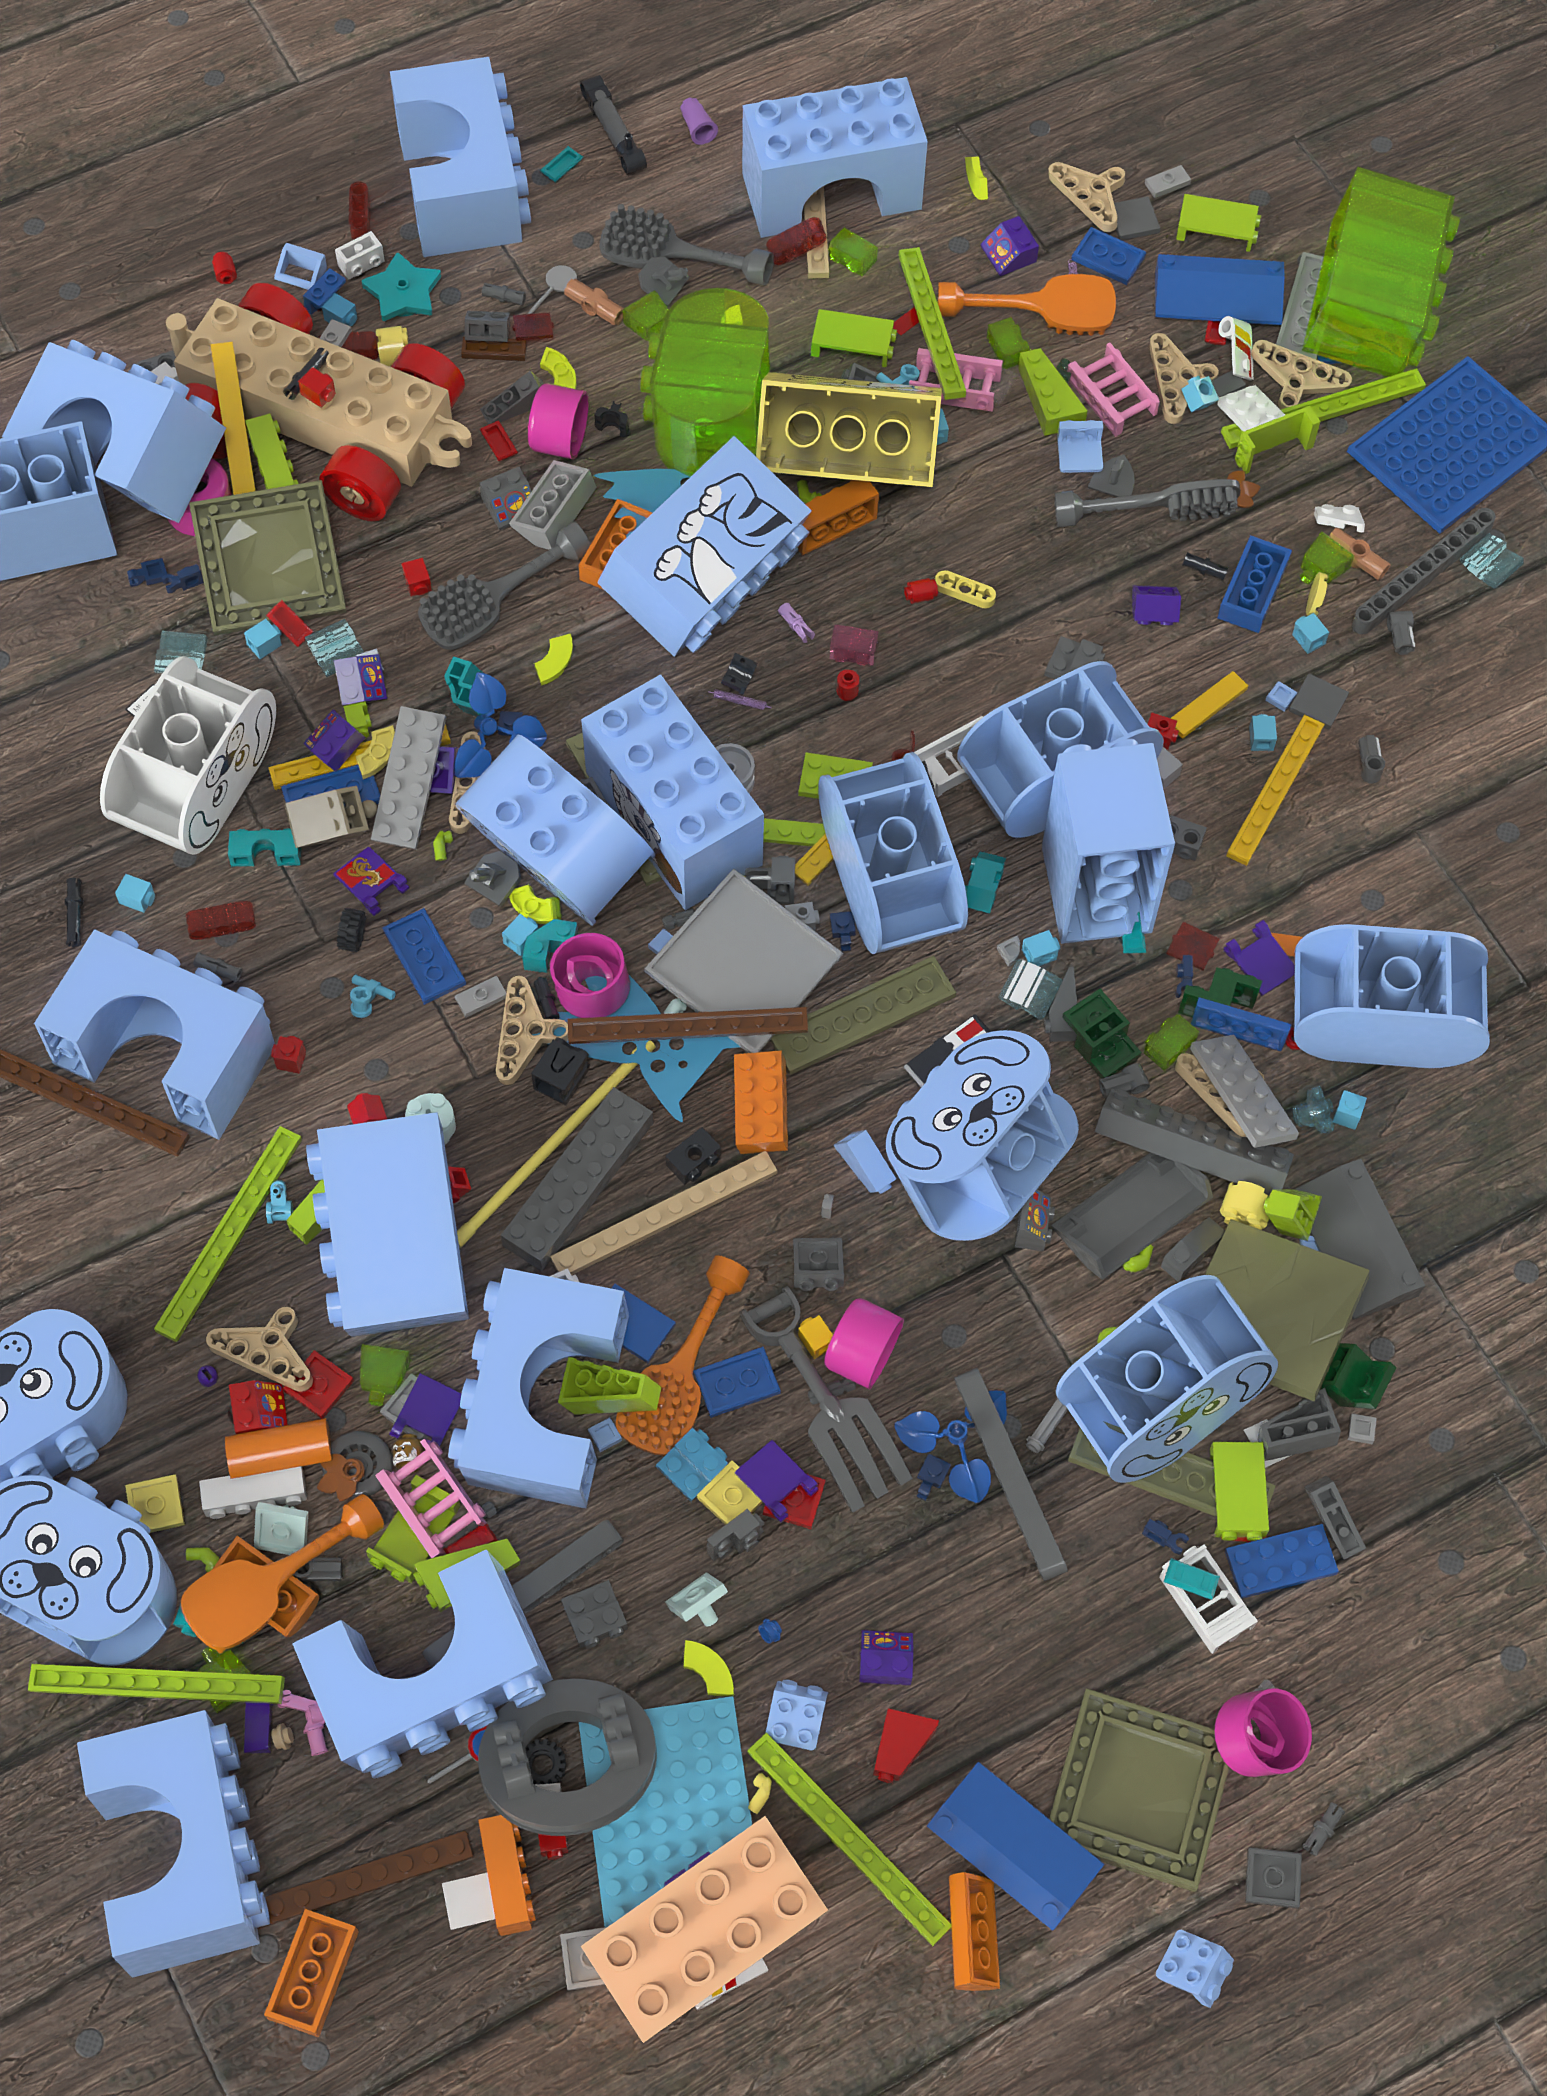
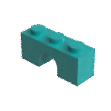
(246, 844)

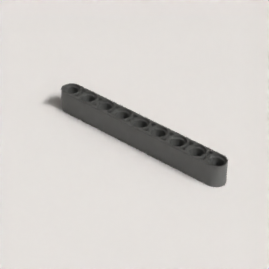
(1448, 550)
(1010, 1474)
(549, 1576)

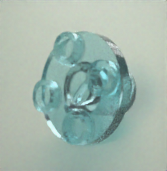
(1314, 1111)

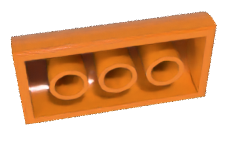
(278, 1448)
(295, 1598)
(974, 1932)

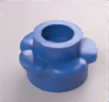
(770, 1631)

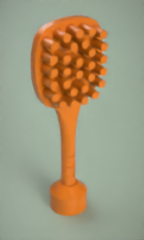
(1065, 302)
(680, 1394)
(243, 1597)

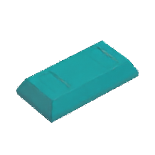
(561, 164)
(1134, 941)
(1191, 1579)

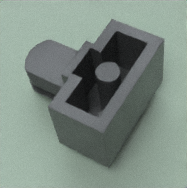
(778, 879)

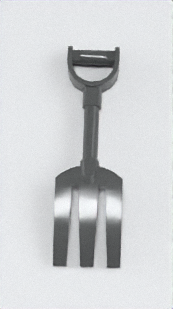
(834, 1413)

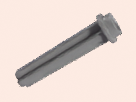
(1046, 1427)

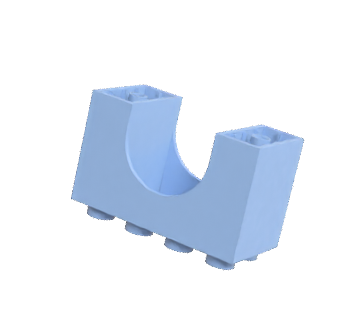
(458, 115)
(831, 136)
(151, 431)
(128, 994)
(532, 1327)
(485, 1666)
(206, 1897)

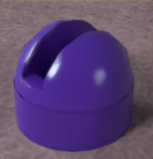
(204, 1380)

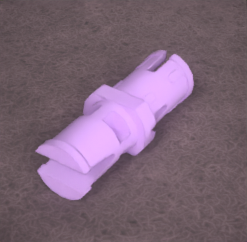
(796, 622)

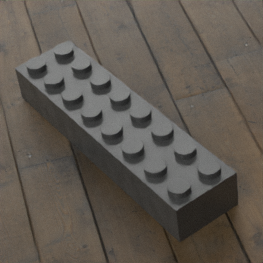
(1192, 1141)
(577, 1179)

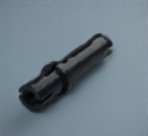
(316, 362)
(73, 902)

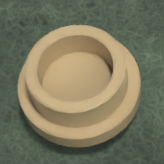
(282, 1737)

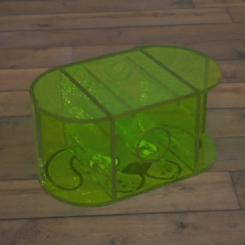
(706, 376)

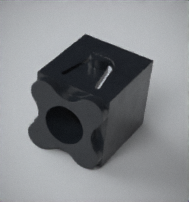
(560, 1071)

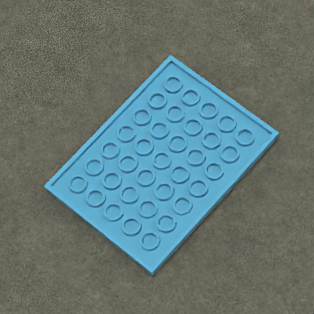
(688, 1809)

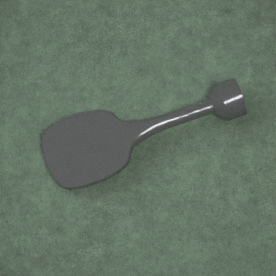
(636, 236)
(1183, 498)
(472, 606)

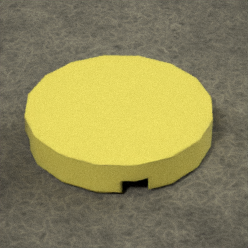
(1316, 593)

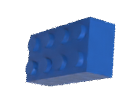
(1254, 584)

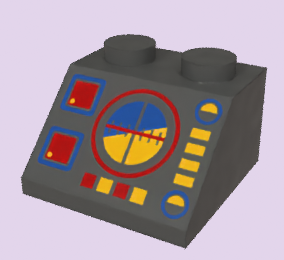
(505, 495)
(1033, 1222)

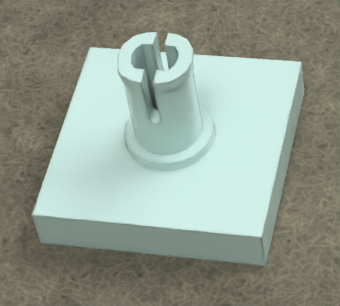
(280, 1528)
(697, 1599)

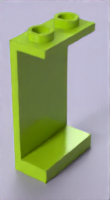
(1219, 218)
(853, 334)
(1298, 424)
(1240, 1490)
(399, 1546)

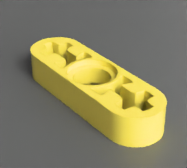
(977, 600)

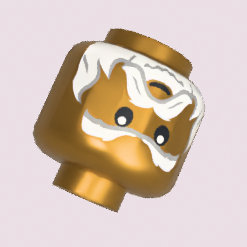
(406, 1450)

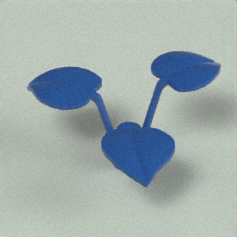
(484, 697)
(920, 1432)

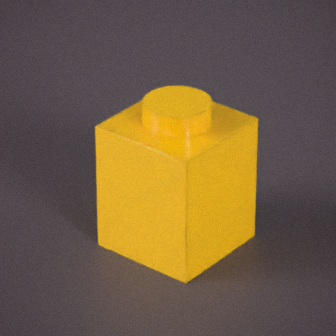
(815, 1336)

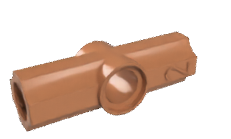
(594, 301)
(1363, 556)

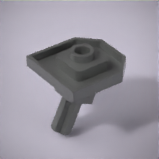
(663, 277)
(494, 877)

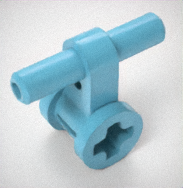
(907, 373)
(365, 993)
(278, 1204)

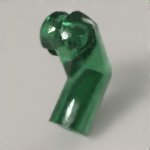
(1062, 369)

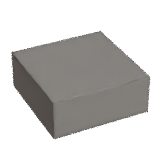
(1361, 1428)

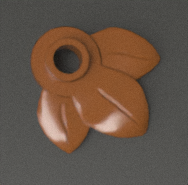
(1247, 488)
(337, 1476)

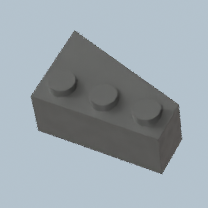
(1301, 1429)

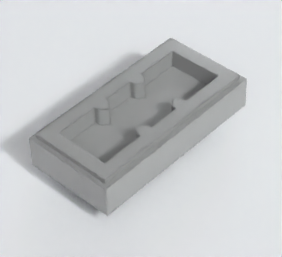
(1167, 181)
(336, 333)
(480, 996)

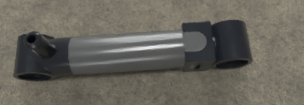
(601, 105)

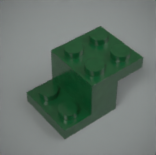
(1225, 989)
(1102, 1034)
(1356, 1379)

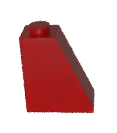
(901, 1743)

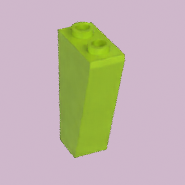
(303, 1220)
(428, 1570)

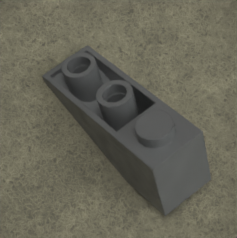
(513, 400)

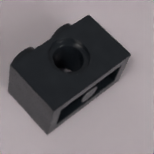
(698, 1144)

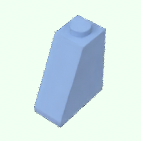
(866, 1161)

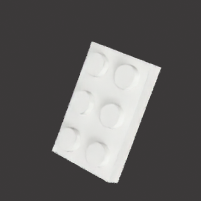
(1249, 407)

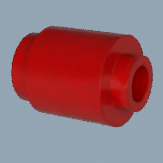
(224, 268)
(921, 590)
(847, 685)

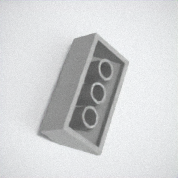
(553, 503)

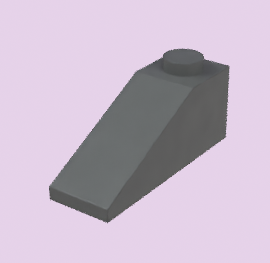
(1064, 1000)
(1192, 1249)
(1335, 1516)

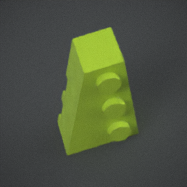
(1292, 1211)

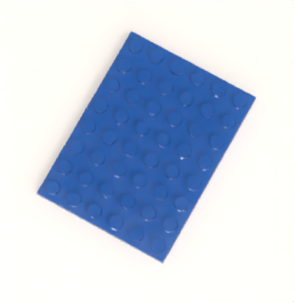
(1452, 444)

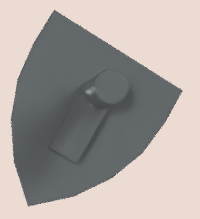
(1115, 478)

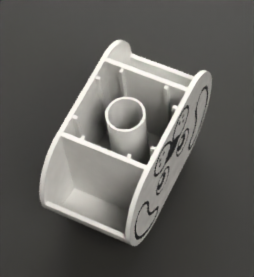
(187, 756)

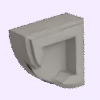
(1009, 950)
(827, 1206)

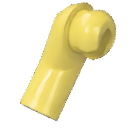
(762, 1795)

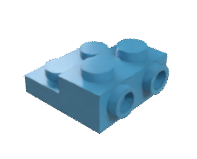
(692, 1463)

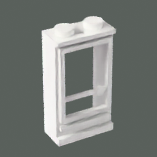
(941, 780)
(1226, 1626)

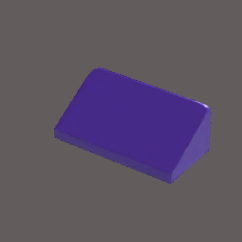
(258, 1728)

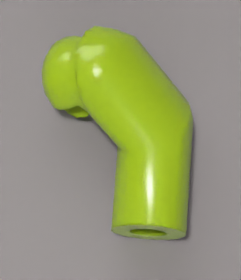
(439, 845)

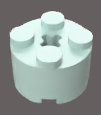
(434, 1103)

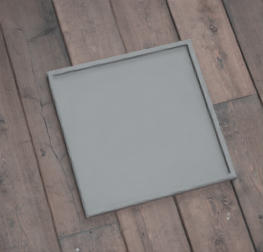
(743, 956)

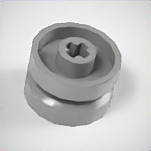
(740, 762)

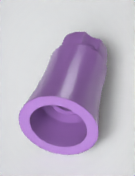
(698, 121)

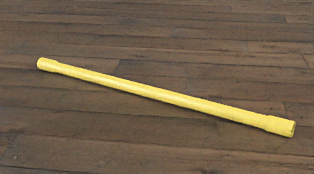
(469, 1228)

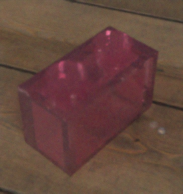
(853, 645)

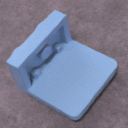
(1080, 446)
(796, 1714)
(1195, 1966)

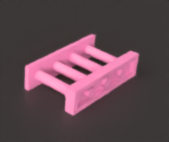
(969, 367)
(1103, 405)
(406, 1501)

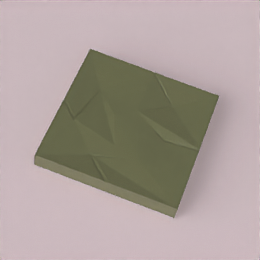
(267, 551)
(1292, 1299)
(1141, 1789)

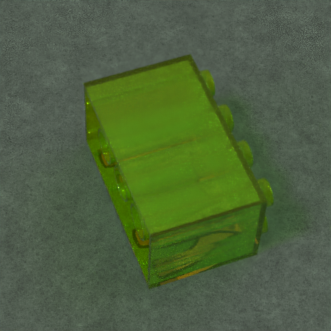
(1382, 274)

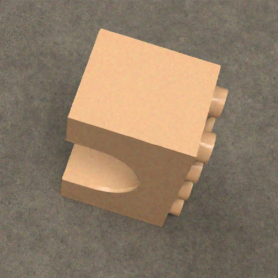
(704, 1929)

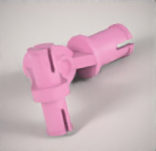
(314, 1719)

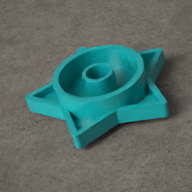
(402, 288)

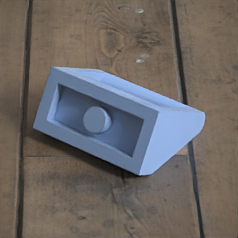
(302, 258)

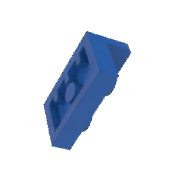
(322, 290)

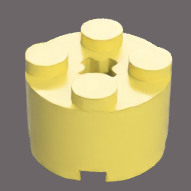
(390, 343)
(1245, 1204)

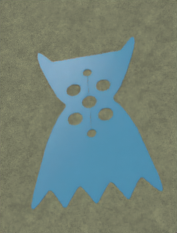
(642, 488)
(673, 1081)

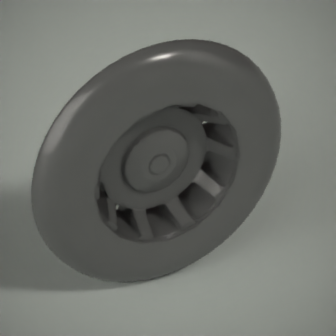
(375, 1446)

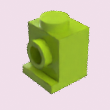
(358, 717)

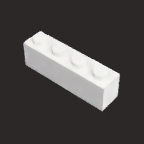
(242, 1494)

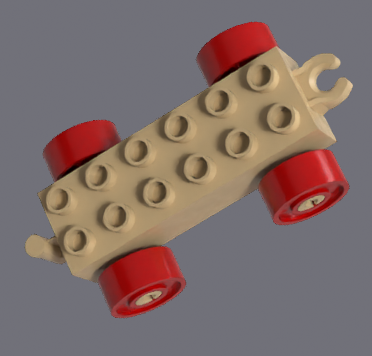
(376, 426)

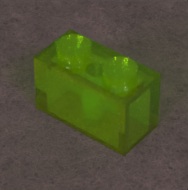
(853, 252)
(1006, 342)
(1170, 1042)

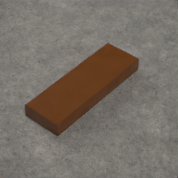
(494, 350)

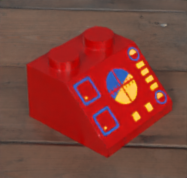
(257, 1406)

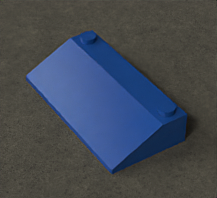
(1219, 288)
(1015, 1845)

